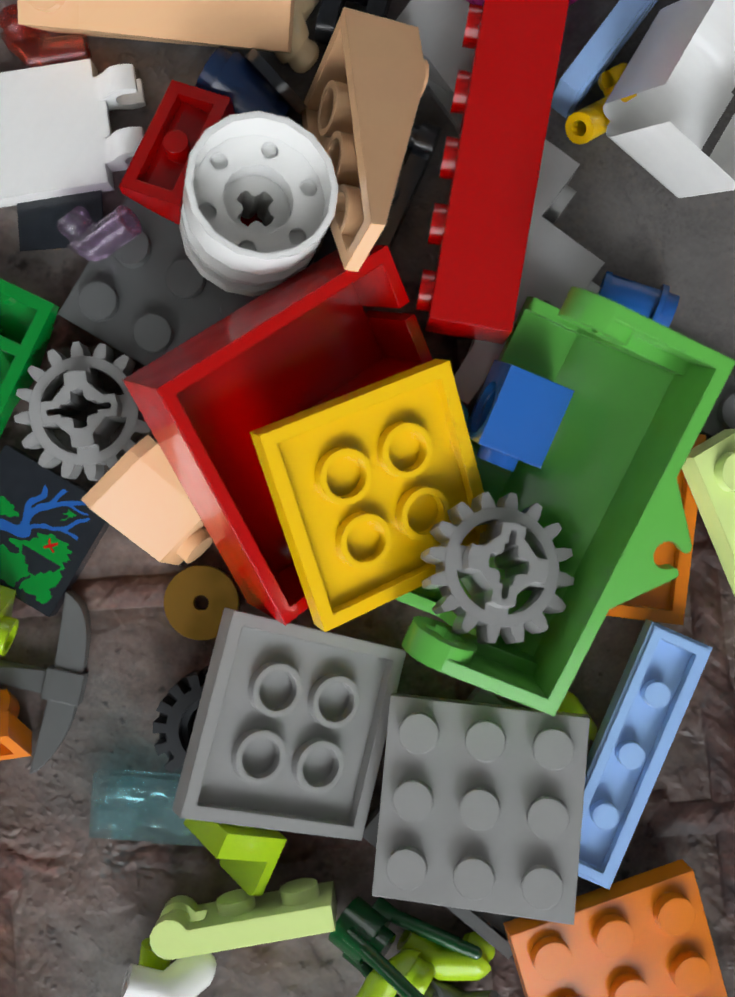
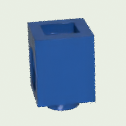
(516, 416)

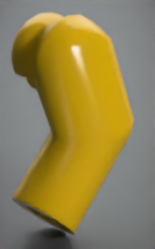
(591, 121)

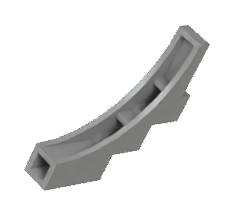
(551, 258)

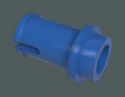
(646, 300)

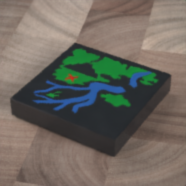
(43, 531)

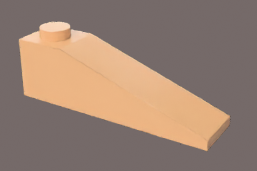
(212, 23)
(363, 119)
(150, 505)

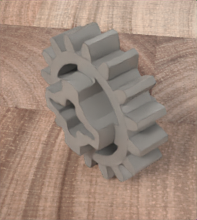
(80, 387)
(519, 548)

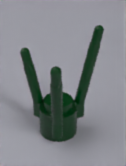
(366, 939)

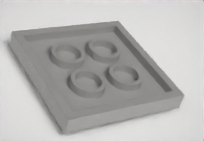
(288, 728)
(481, 807)

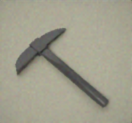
(61, 683)

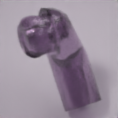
(101, 238)

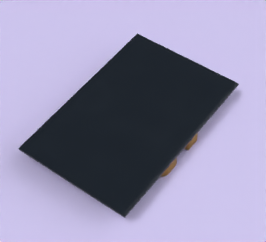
(39, 219)

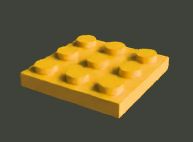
(366, 486)

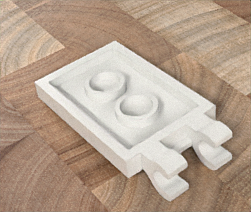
(60, 132)

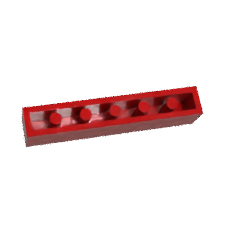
(492, 167)

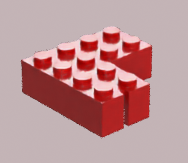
(258, 367)

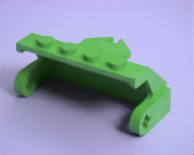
(604, 480)

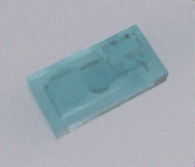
(137, 808)

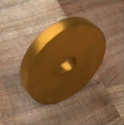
(181, 597)

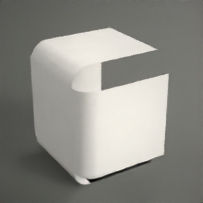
(682, 89)

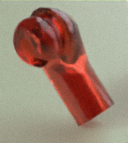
(37, 46)

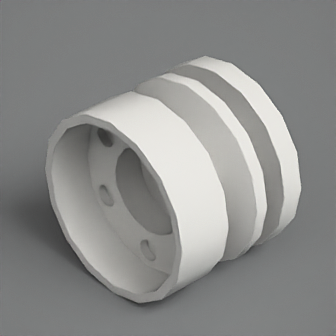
(250, 168)

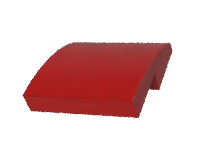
(161, 160)

